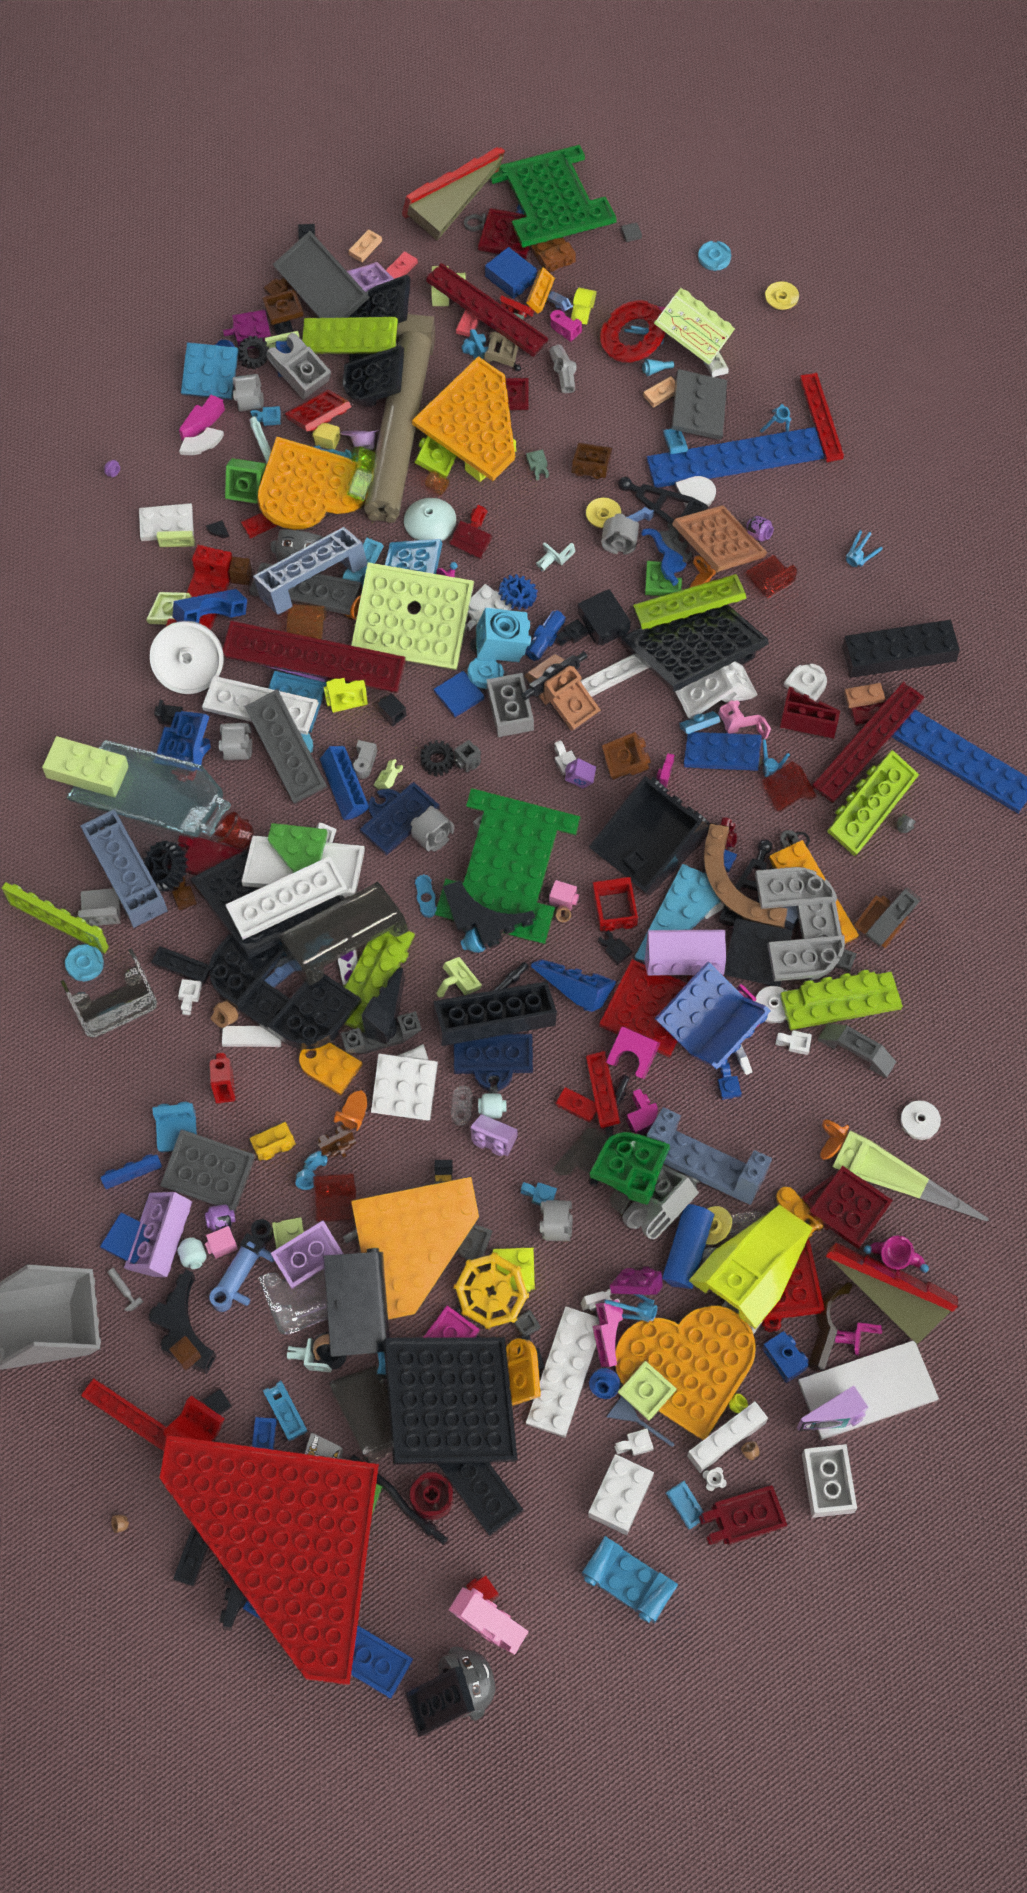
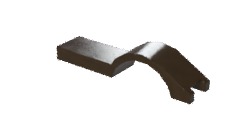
(827, 1330)

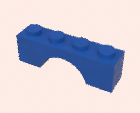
(228, 603)

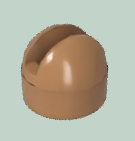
(567, 914)
(750, 1450)
(119, 1523)

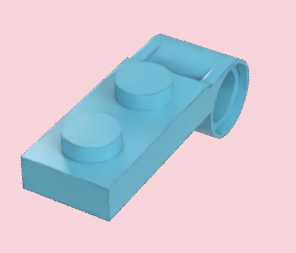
(372, 551)

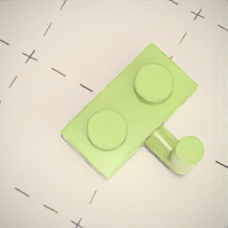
(459, 975)

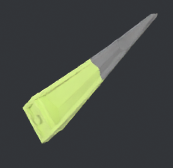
(884, 1169)

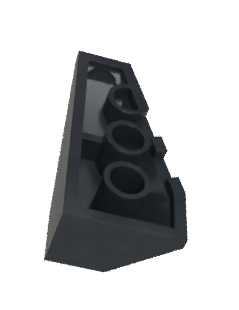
(382, 1011)

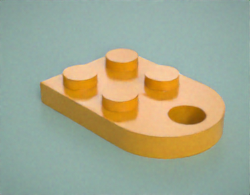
(330, 1067)
(523, 1371)

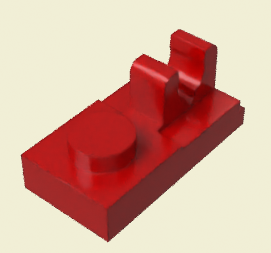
(513, 305)

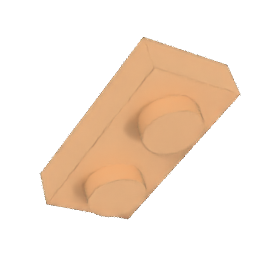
(365, 245)
(660, 392)

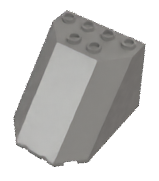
(47, 1315)

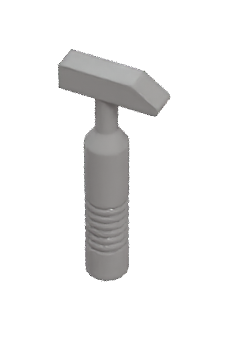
(124, 1290)

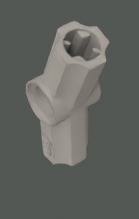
(565, 368)

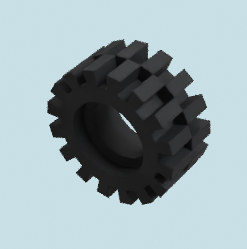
(243, 356)
(437, 748)

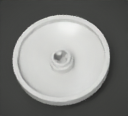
(186, 657)

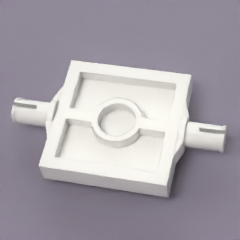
(484, 598)

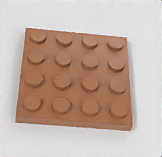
(719, 538)

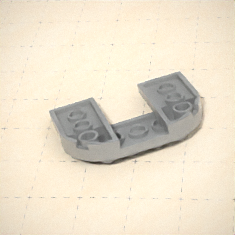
(818, 919)

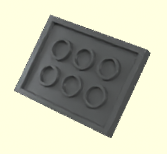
(699, 404)
(208, 1170)

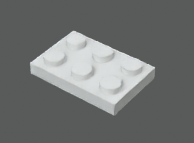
(165, 519)

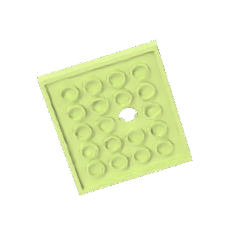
(425, 638)

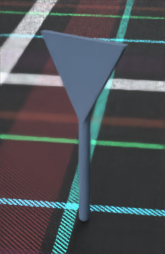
(625, 1411)

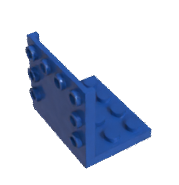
(711, 1017)

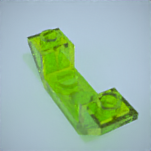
(363, 472)

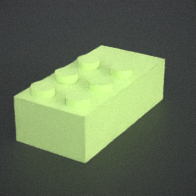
(85, 766)

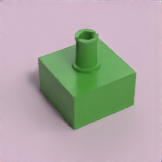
(243, 480)

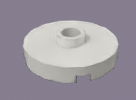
(769, 995)
(920, 1129)

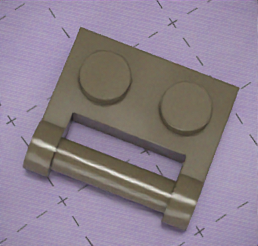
(507, 351)

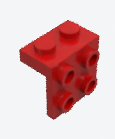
(196, 1422)

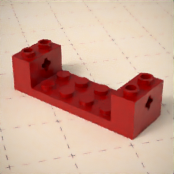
(208, 579)

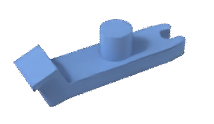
(559, 301)
(645, 513)
(279, 975)

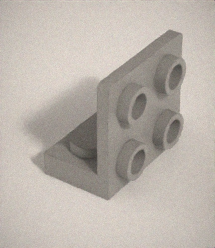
(100, 907)

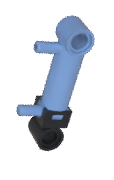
(251, 1249)

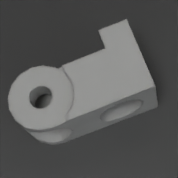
(367, 753)

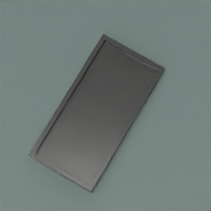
(320, 279)

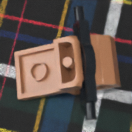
(560, 684)

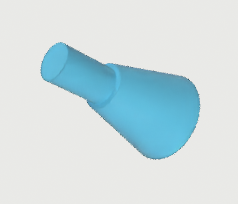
(653, 366)

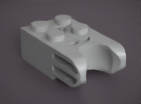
(299, 367)
(669, 1199)

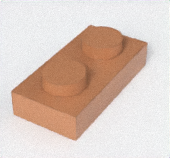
(864, 695)

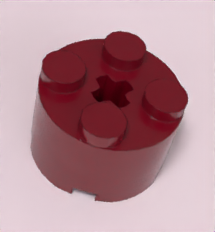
(420, 1495)

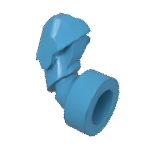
(305, 1178)

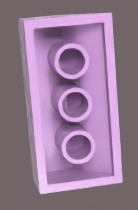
(684, 951)
(165, 1221)

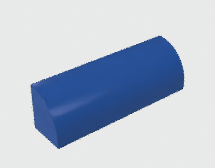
(343, 782)
(688, 1246)

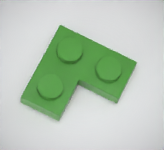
(656, 582)

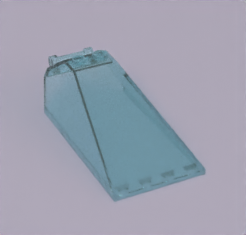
(161, 792)

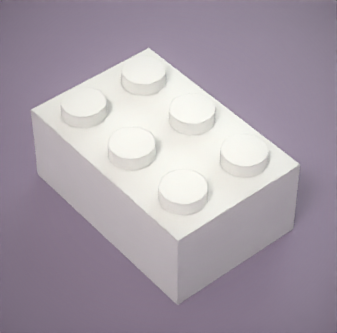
(829, 1481)
(620, 1494)

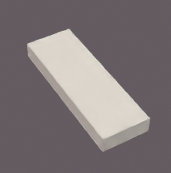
(248, 1037)

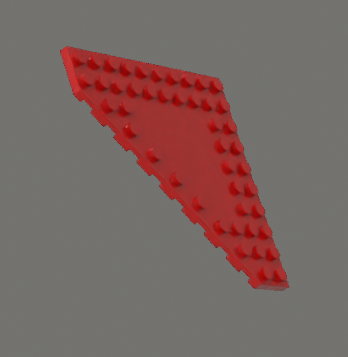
(287, 1536)

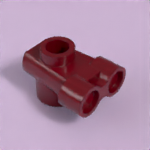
(732, 837)

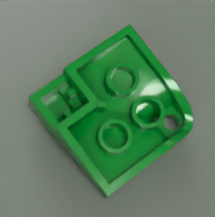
(631, 1164)

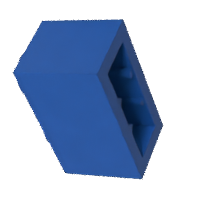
(785, 1356)

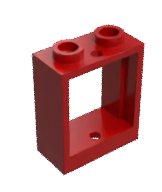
(611, 887)

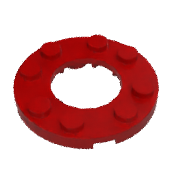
(619, 317)

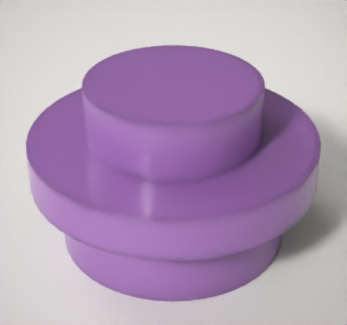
(112, 468)

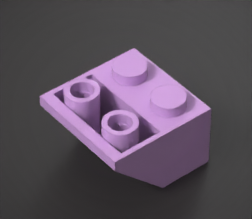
(493, 1135)

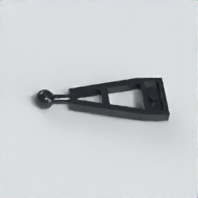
(693, 504)
(764, 847)

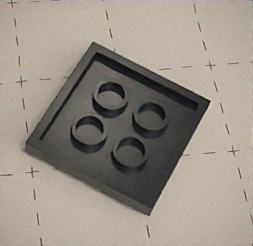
(749, 952)

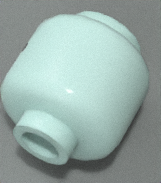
(491, 1105)
(191, 1253)

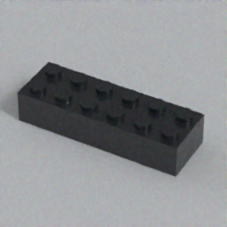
(900, 648)
(494, 1013)

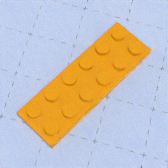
(799, 856)

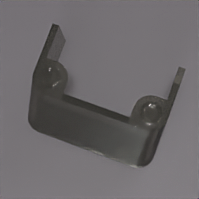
(116, 1007)

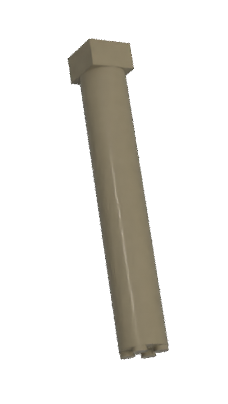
(396, 429)

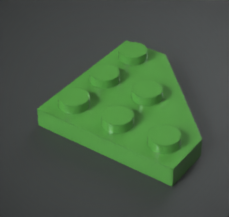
(297, 844)

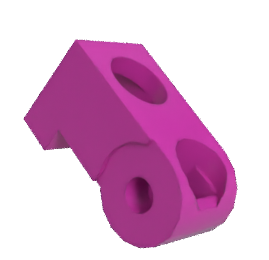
(565, 326)

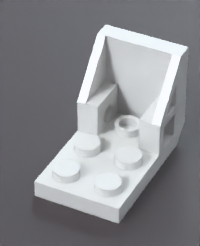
(724, 684)

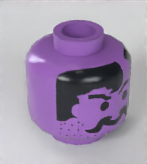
(760, 528)
(219, 1217)

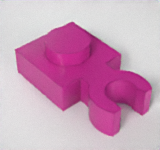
(664, 774)

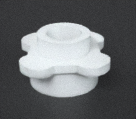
(717, 1473)

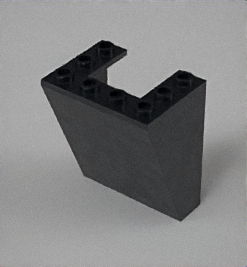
(657, 828)

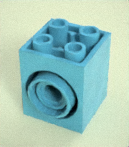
(502, 635)

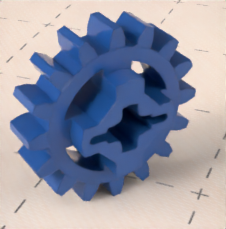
(517, 592)

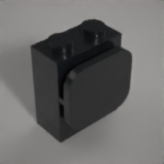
(603, 617)

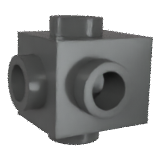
(467, 756)

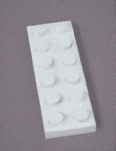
(231, 697)
(286, 897)
(564, 1373)

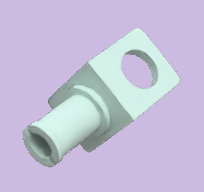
(551, 555)
(306, 1354)

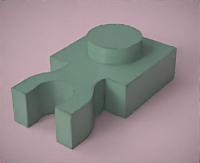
(537, 462)

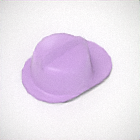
(362, 438)

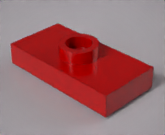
(577, 1105)

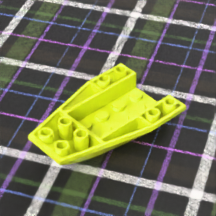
(755, 1264)

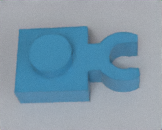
(269, 416)

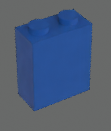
(510, 272)

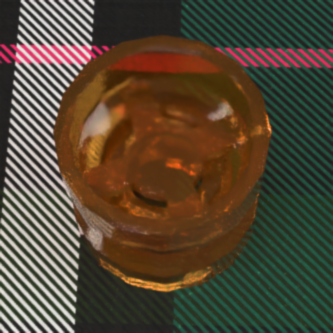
(436, 482)

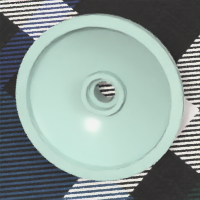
(430, 526)

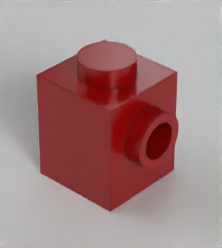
(485, 1587)

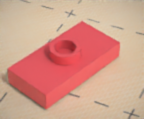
(402, 265)
(467, 323)

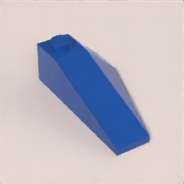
(582, 989)

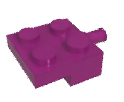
(249, 325)
(637, 1282)

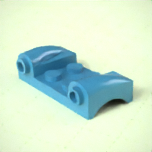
(629, 1580)

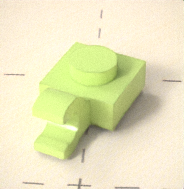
(387, 777)

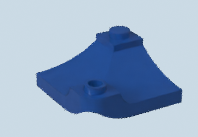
(184, 737)

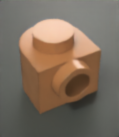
(224, 1014)

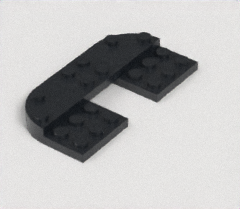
(378, 374)
(301, 1022)

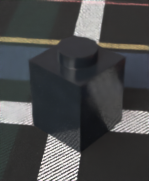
(391, 709)

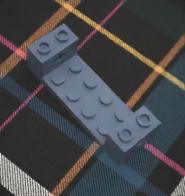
(302, 565)
(124, 868)
(707, 1163)

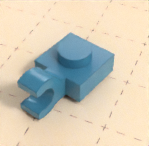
(540, 1193)

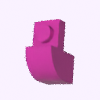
(644, 1117)

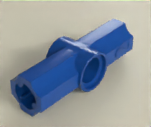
(545, 635)

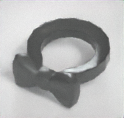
(480, 227)

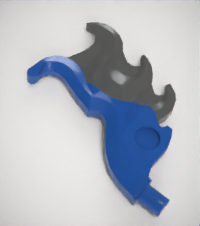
(672, 549)

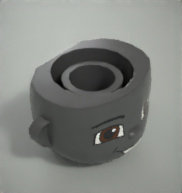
(292, 541)
(478, 1677)

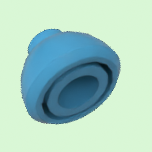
(472, 941)

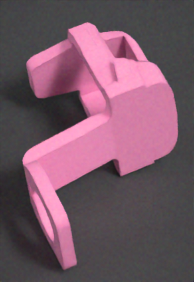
(737, 719)

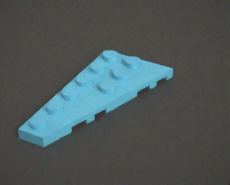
(684, 905)

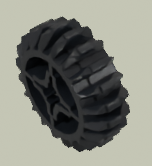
(166, 865)

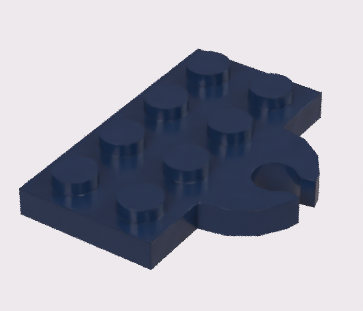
(393, 818)
(494, 1057)

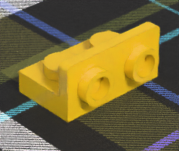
(272, 1141)

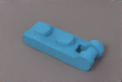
(285, 1411)

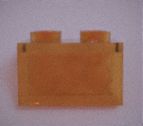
(306, 620)

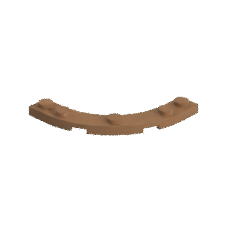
(726, 891)

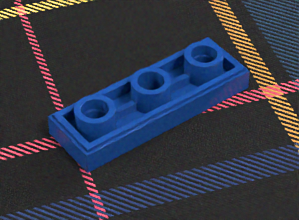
(130, 1171)

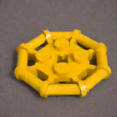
(493, 1302)

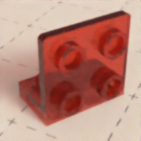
(772, 576)
(788, 786)
(335, 1197)

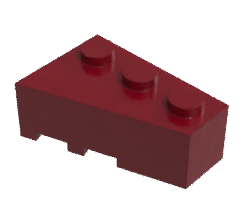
(808, 715)

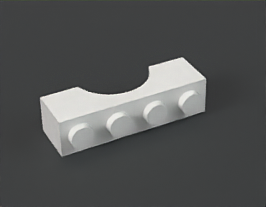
(727, 1436)

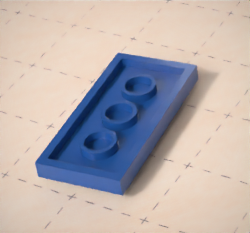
(723, 751)

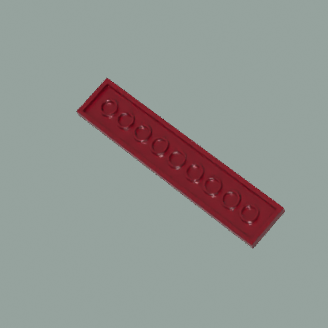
(313, 656)

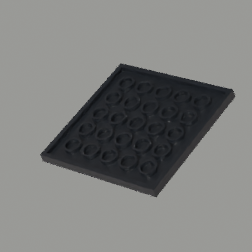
(694, 645)
(224, 884)
(449, 1400)

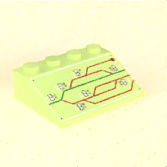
(694, 325)

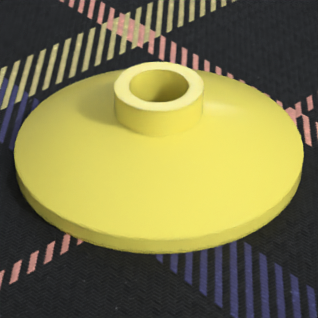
(782, 295)
(599, 508)
(724, 1222)

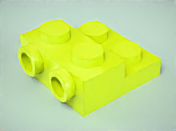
(345, 696)
(520, 1257)

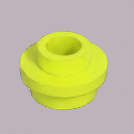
(738, 1403)

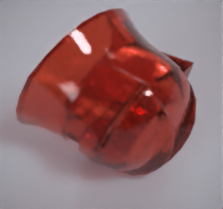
(234, 831)

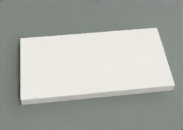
(266, 866)
(885, 1380)

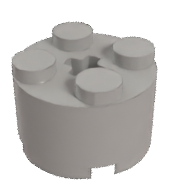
(248, 392)
(619, 534)
(235, 741)
(431, 829)
(557, 1220)

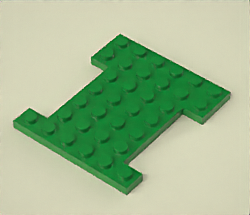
(552, 197)
(512, 859)

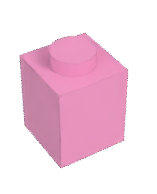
(563, 895)
(221, 1242)

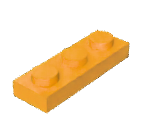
(540, 290)

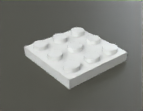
(404, 1086)

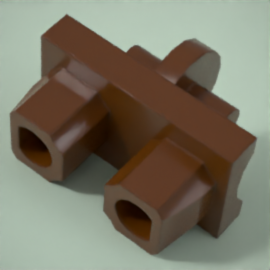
(337, 1144)

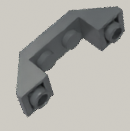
(893, 916)
(357, 1042)
(860, 1045)

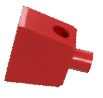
(221, 1074)

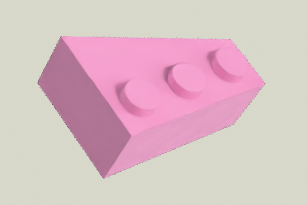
(488, 1620)

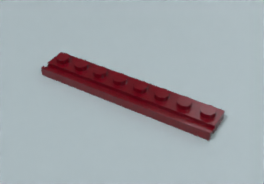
(487, 309)
(868, 742)

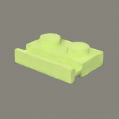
(287, 1230)

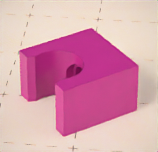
(641, 1045)

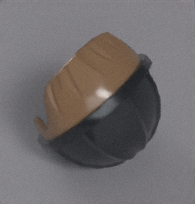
(321, 1352)

